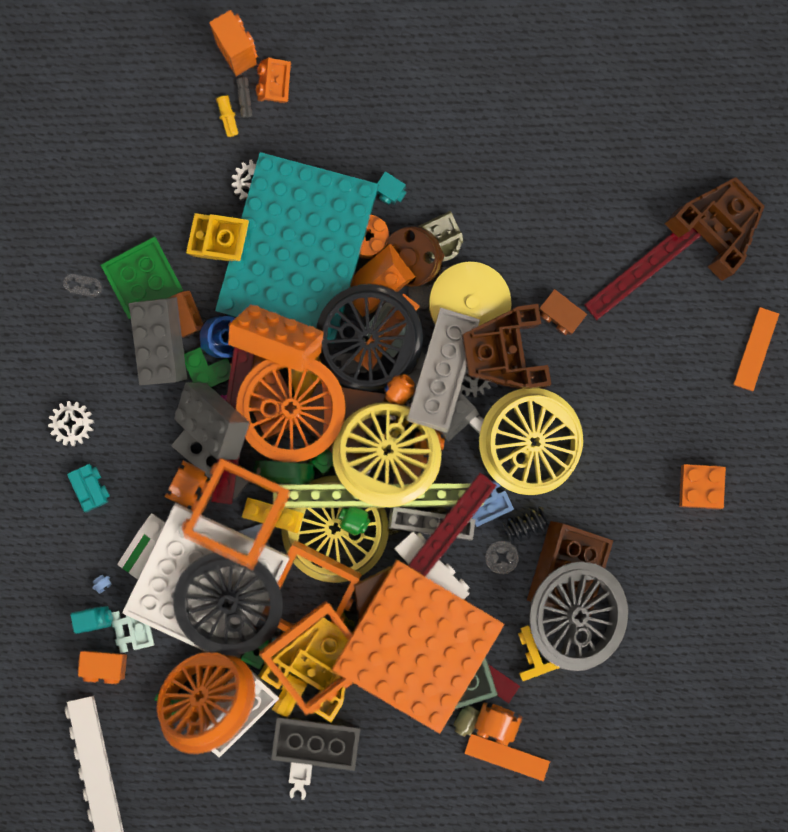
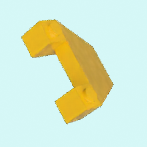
(311, 659)

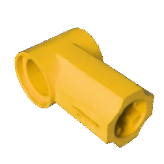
(286, 702)

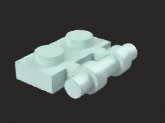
(140, 633)

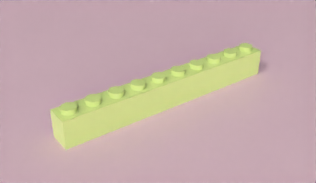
(339, 497)

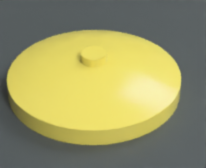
(471, 291)

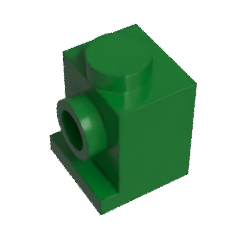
(322, 463)
(253, 660)

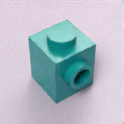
(391, 189)

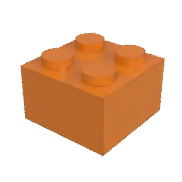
(702, 486)
(102, 666)

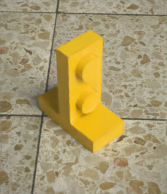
(533, 656)

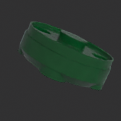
(285, 472)

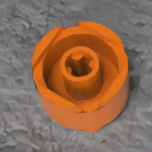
(380, 233)
(186, 484)
(497, 723)

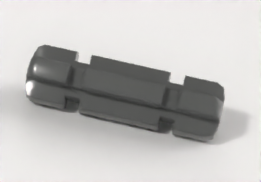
(244, 97)

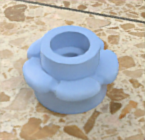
(101, 582)

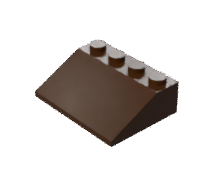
(566, 546)

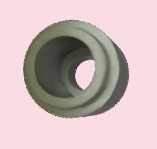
(466, 721)

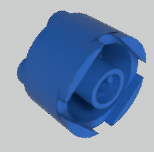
(211, 337)

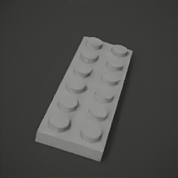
(442, 371)

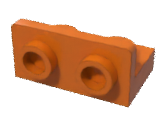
(273, 80)

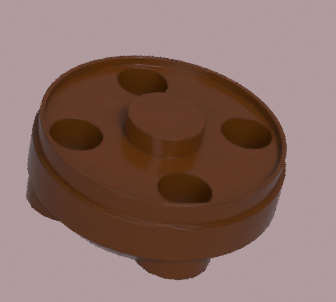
(416, 253)

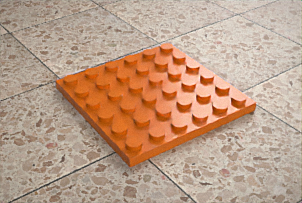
(417, 646)

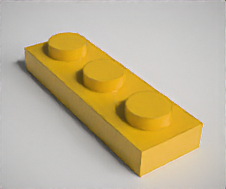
(258, 511)

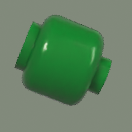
(353, 520)

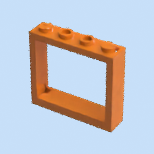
(266, 530)
(326, 562)
(289, 635)

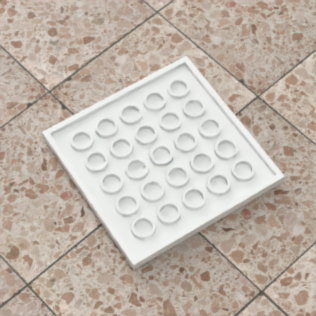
(154, 591)

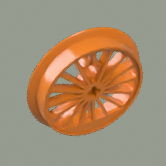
(333, 410)
(203, 700)

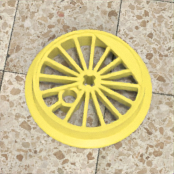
(559, 409)
(374, 491)
(364, 565)

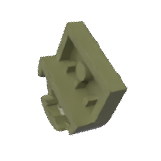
(447, 233)

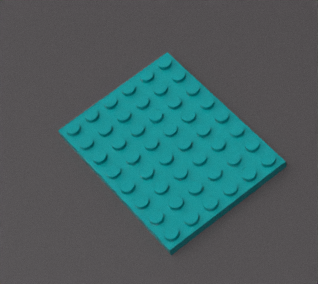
(298, 241)

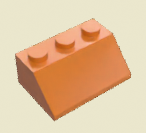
(384, 270)

